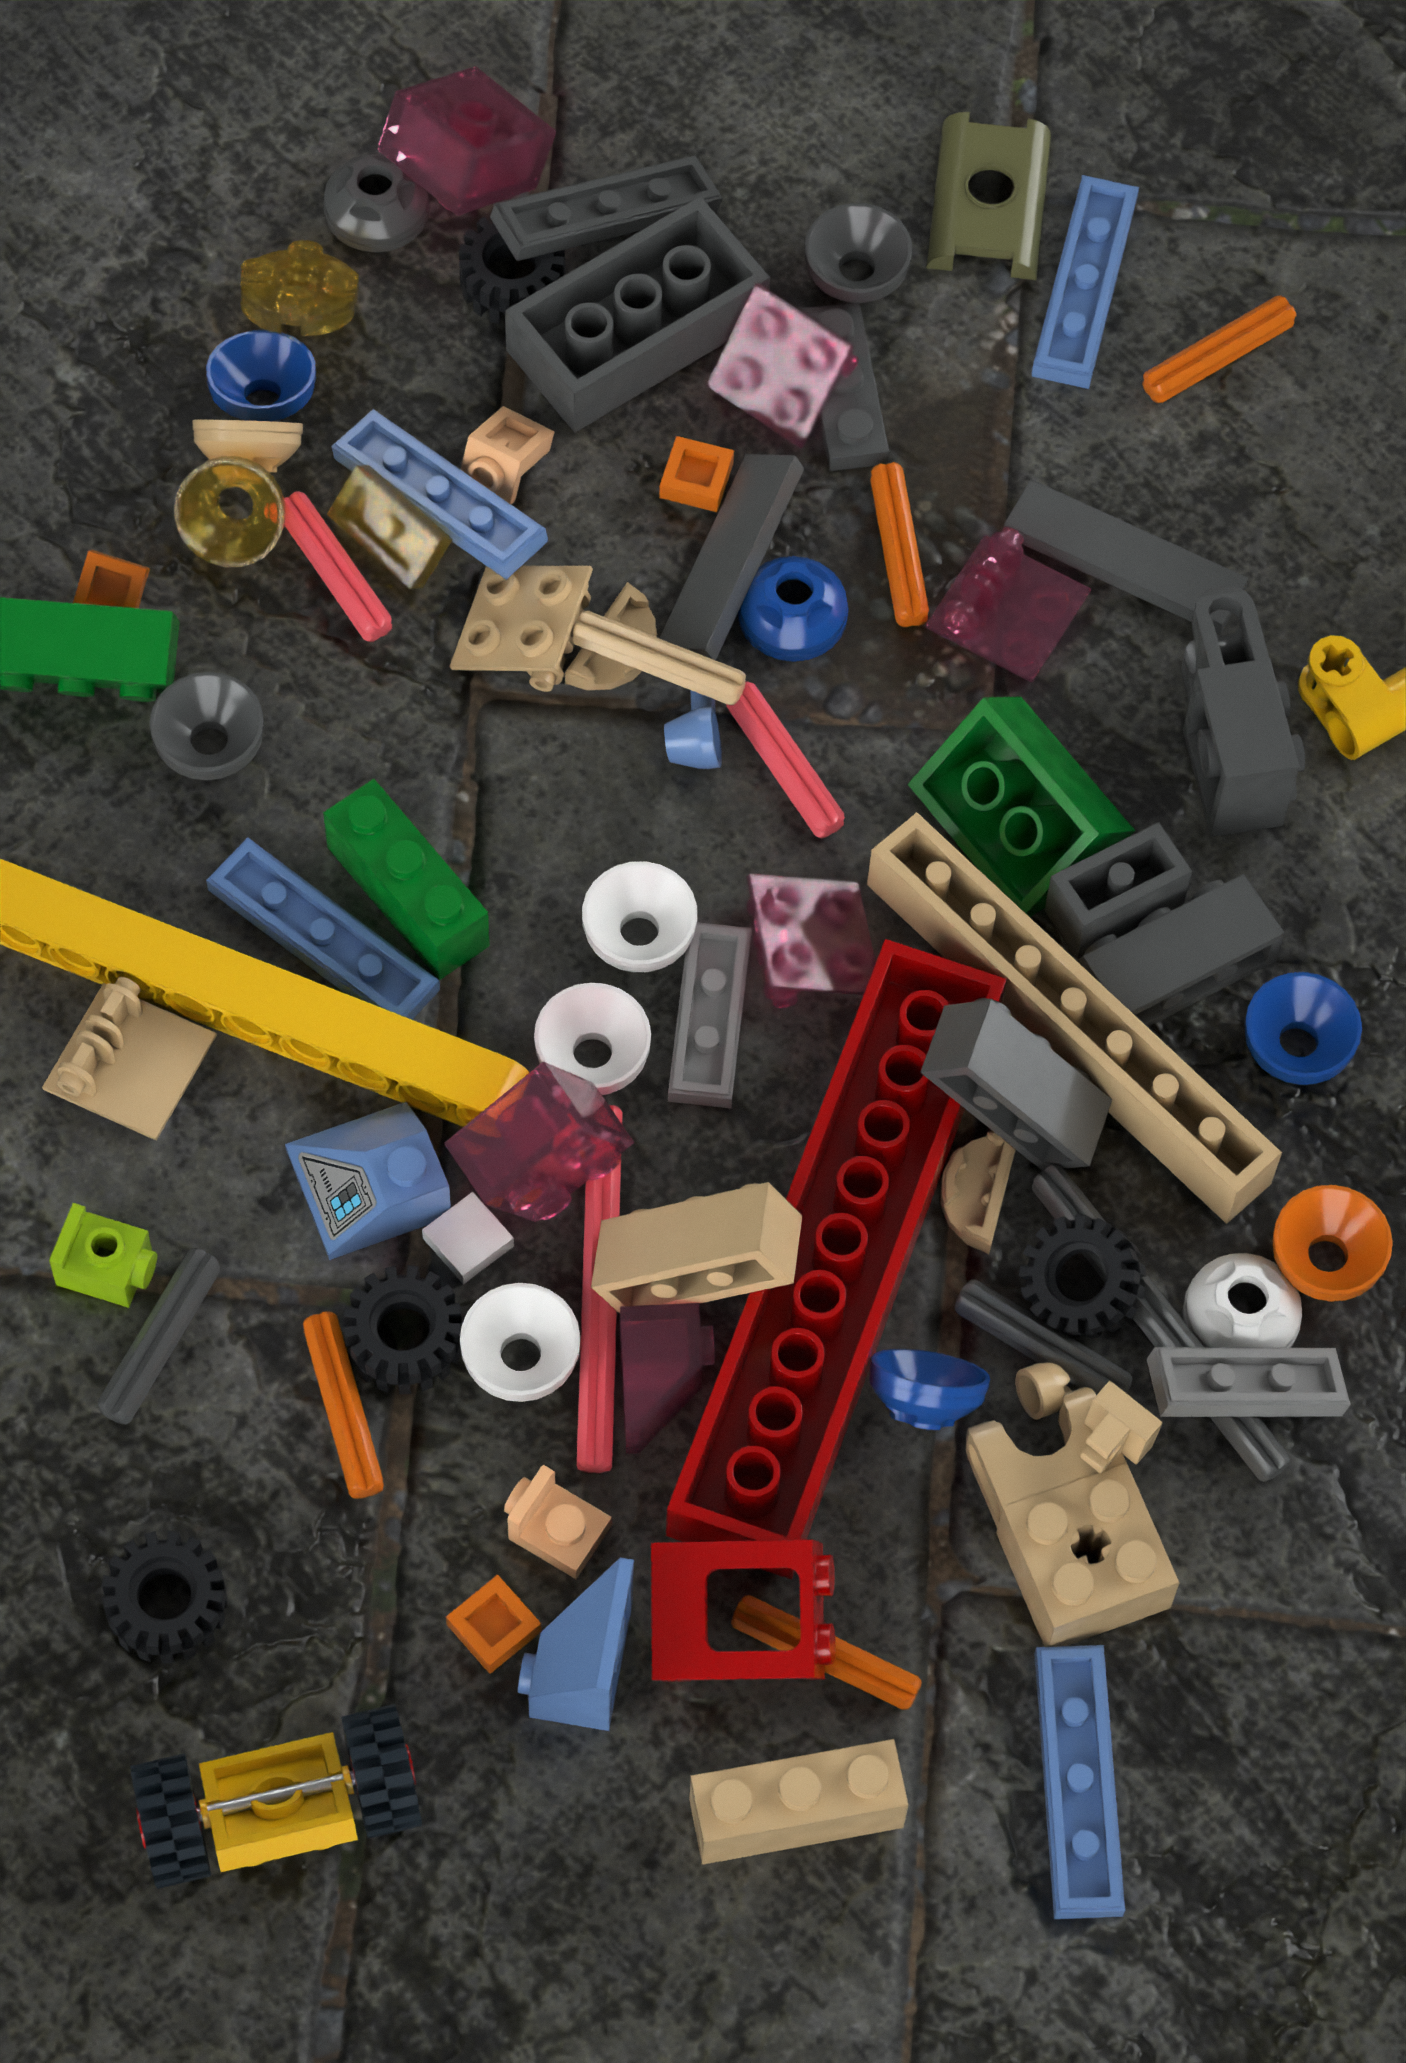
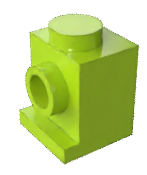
(109, 1277)

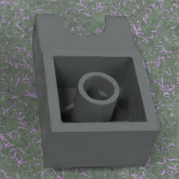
(1238, 720)

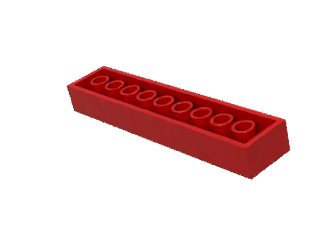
(862, 1203)

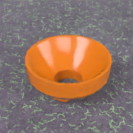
(1337, 1217)

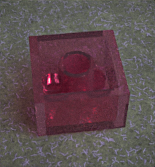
(466, 140)
(540, 1143)

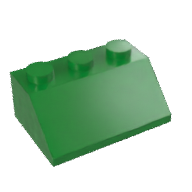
(1016, 800)

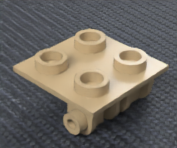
(524, 622)
(129, 1060)

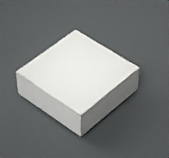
(468, 1237)

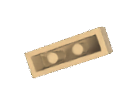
(698, 1249)
(798, 1801)

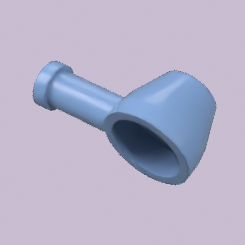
(695, 736)

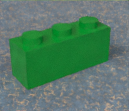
(87, 648)
(406, 879)

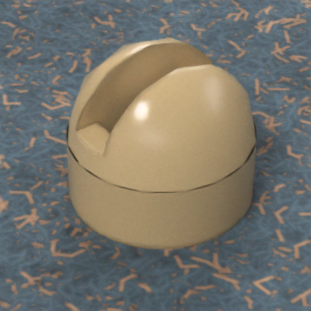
(1042, 1388)

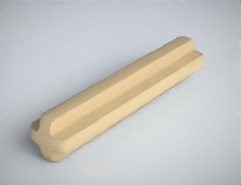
(659, 658)

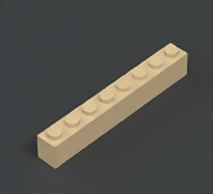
(1087, 1026)

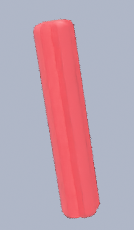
(336, 568)
(787, 762)

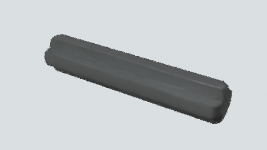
(159, 1336)
(1036, 1338)

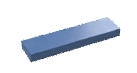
(1085, 282)
(448, 496)
(320, 932)
(1079, 1782)

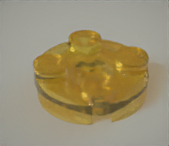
(298, 290)

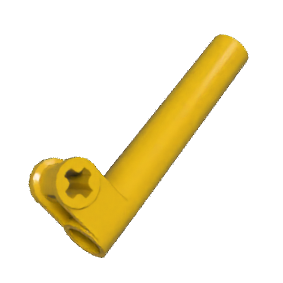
(1352, 700)

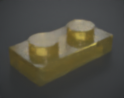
(389, 526)

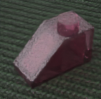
(660, 1366)

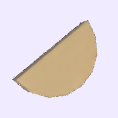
(599, 672)
(975, 1189)

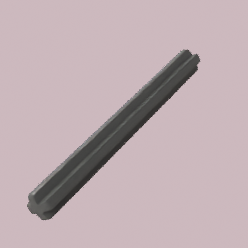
(1164, 1327)

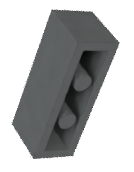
(1187, 951)
(1016, 1084)

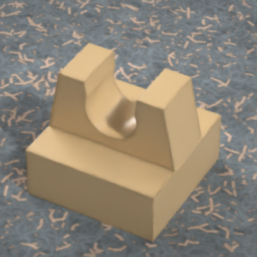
(1118, 1427)

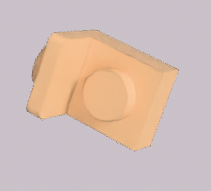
(504, 451)
(555, 1522)

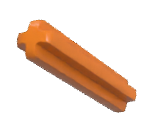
(1219, 349)
(899, 545)
(343, 1405)
(850, 1665)

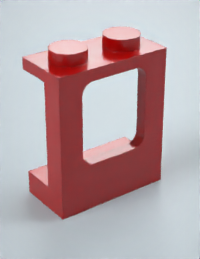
(681, 1610)

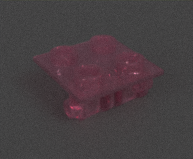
(781, 365)
(1008, 606)
(810, 936)

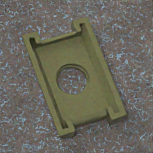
(981, 229)

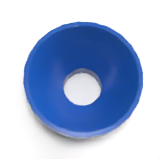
(261, 362)
(792, 630)
(1308, 1004)
(927, 1386)

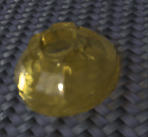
(212, 532)

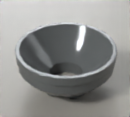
(374, 221)
(861, 234)
(201, 704)

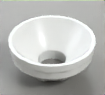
(639, 892)
(599, 1014)
(515, 1314)
(1222, 1326)

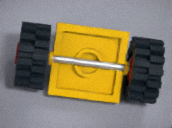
(276, 1799)

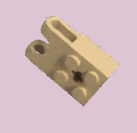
(1064, 1506)

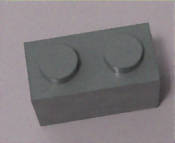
(1117, 888)

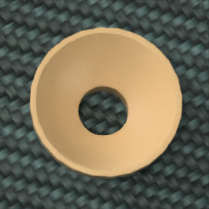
(260, 441)

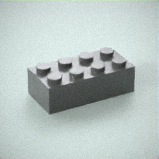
(633, 314)

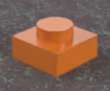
(696, 474)
(110, 581)
(493, 1624)

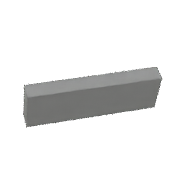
(710, 1016)
(1247, 1382)

